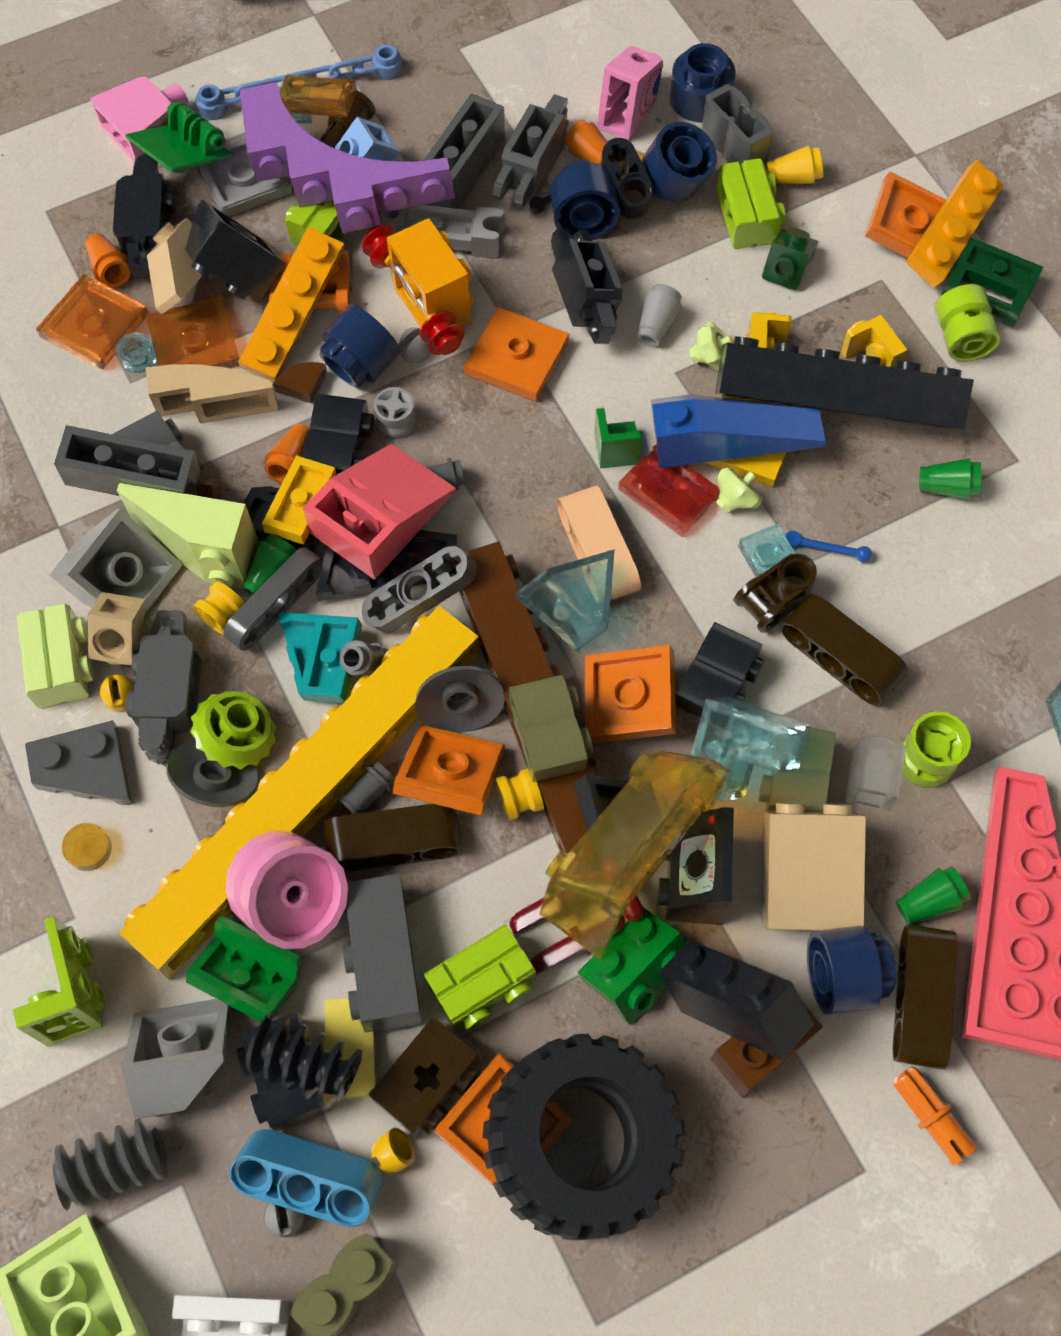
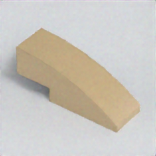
(209, 391)

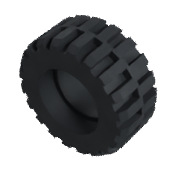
(647, 1128)

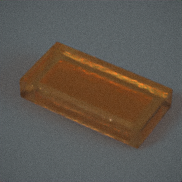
(318, 95)

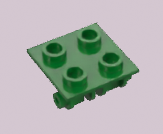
(184, 141)

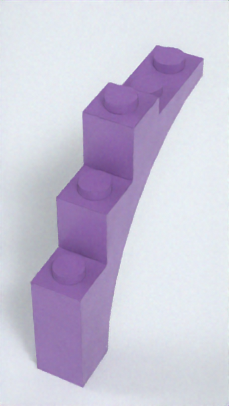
(322, 174)

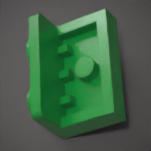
(630, 967)
(245, 970)

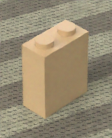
(813, 867)

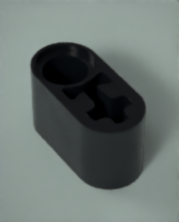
(634, 176)

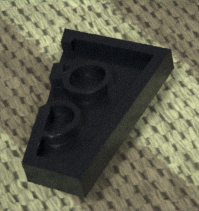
(343, 579)

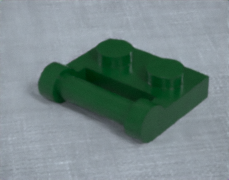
(997, 272)

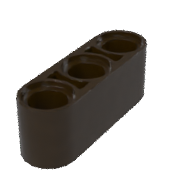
(844, 649)
(392, 837)
(925, 997)

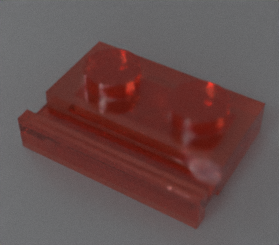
(671, 494)

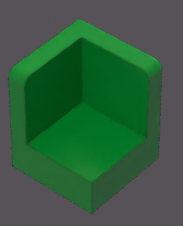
(617, 442)

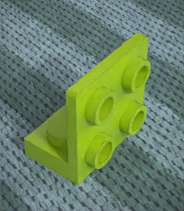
(74, 1010)

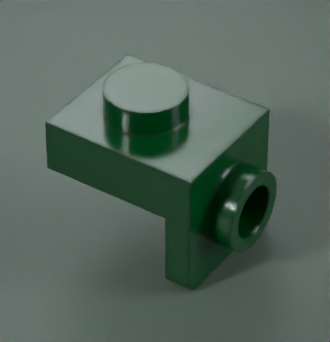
(789, 257)

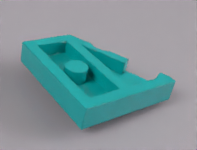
(315, 651)

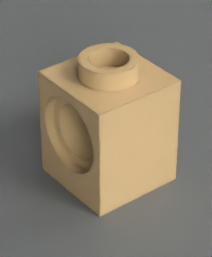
(111, 615)

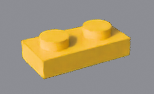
(286, 512)

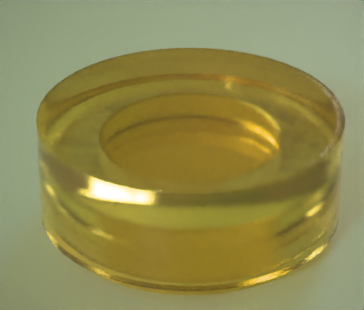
(86, 846)

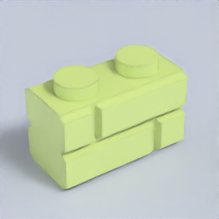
(54, 655)

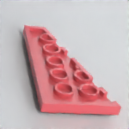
(1017, 929)

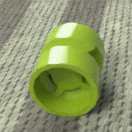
(967, 322)
(935, 749)

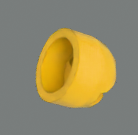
(106, 692)
(393, 1151)

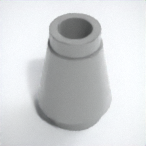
(658, 314)

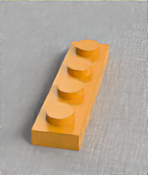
(954, 223)
(291, 305)

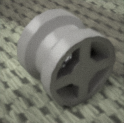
(387, 405)

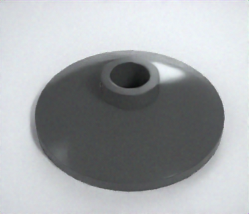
(460, 699)
(207, 780)

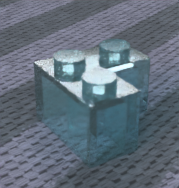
(747, 736)

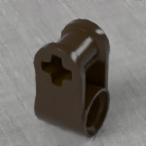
(772, 596)

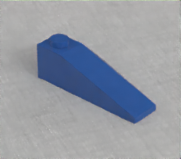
(717, 428)

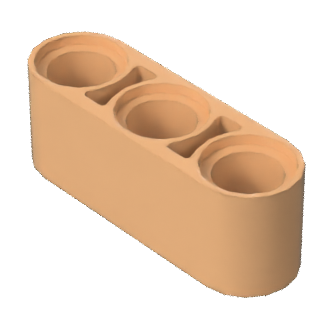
(595, 531)

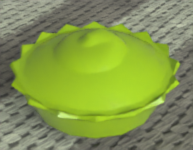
(233, 729)

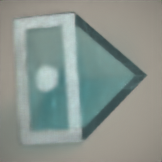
(573, 598)

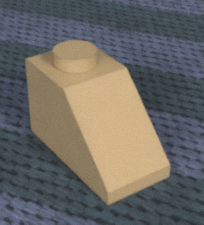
(171, 266)

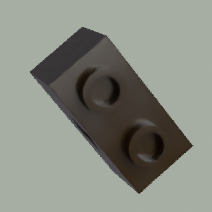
(430, 1051)

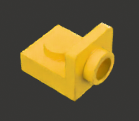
(769, 328)
(876, 339)

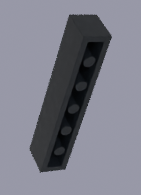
(844, 385)

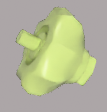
(709, 345)
(737, 491)

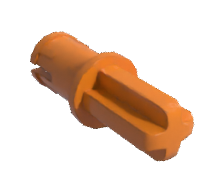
(934, 1115)

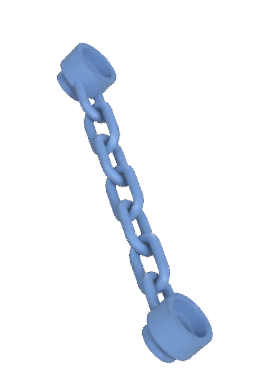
(386, 66)

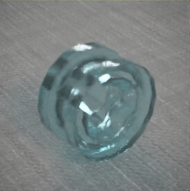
(133, 342)

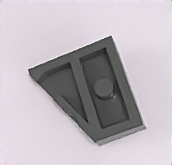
(81, 763)

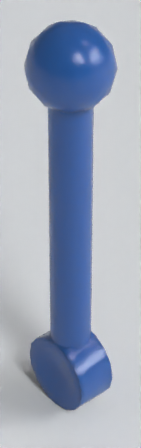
(862, 554)

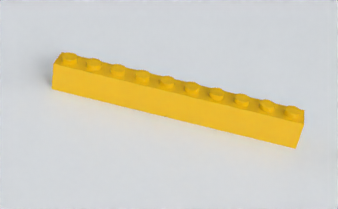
(301, 790)

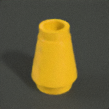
(797, 167)

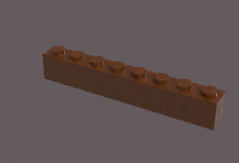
(517, 657)

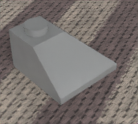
(116, 560)
(173, 1055)

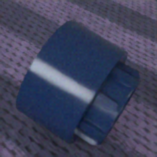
(697, 74)
(679, 161)
(585, 199)
(357, 347)
(849, 969)

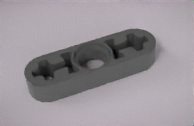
(437, 591)
(274, 596)

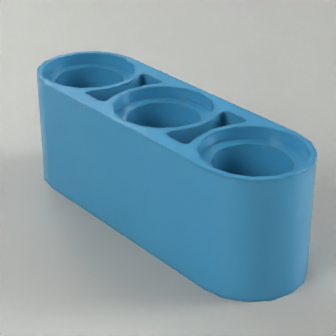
(306, 1177)

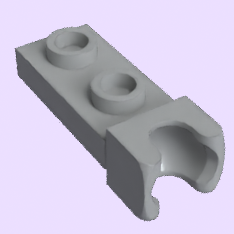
(466, 229)

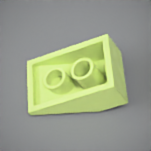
(203, 533)
(69, 1288)

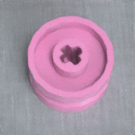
(286, 889)

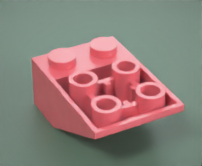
(376, 508)

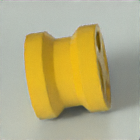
(218, 606)
(519, 794)

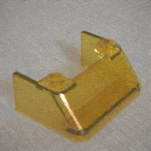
(628, 844)

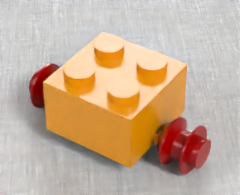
(426, 279)

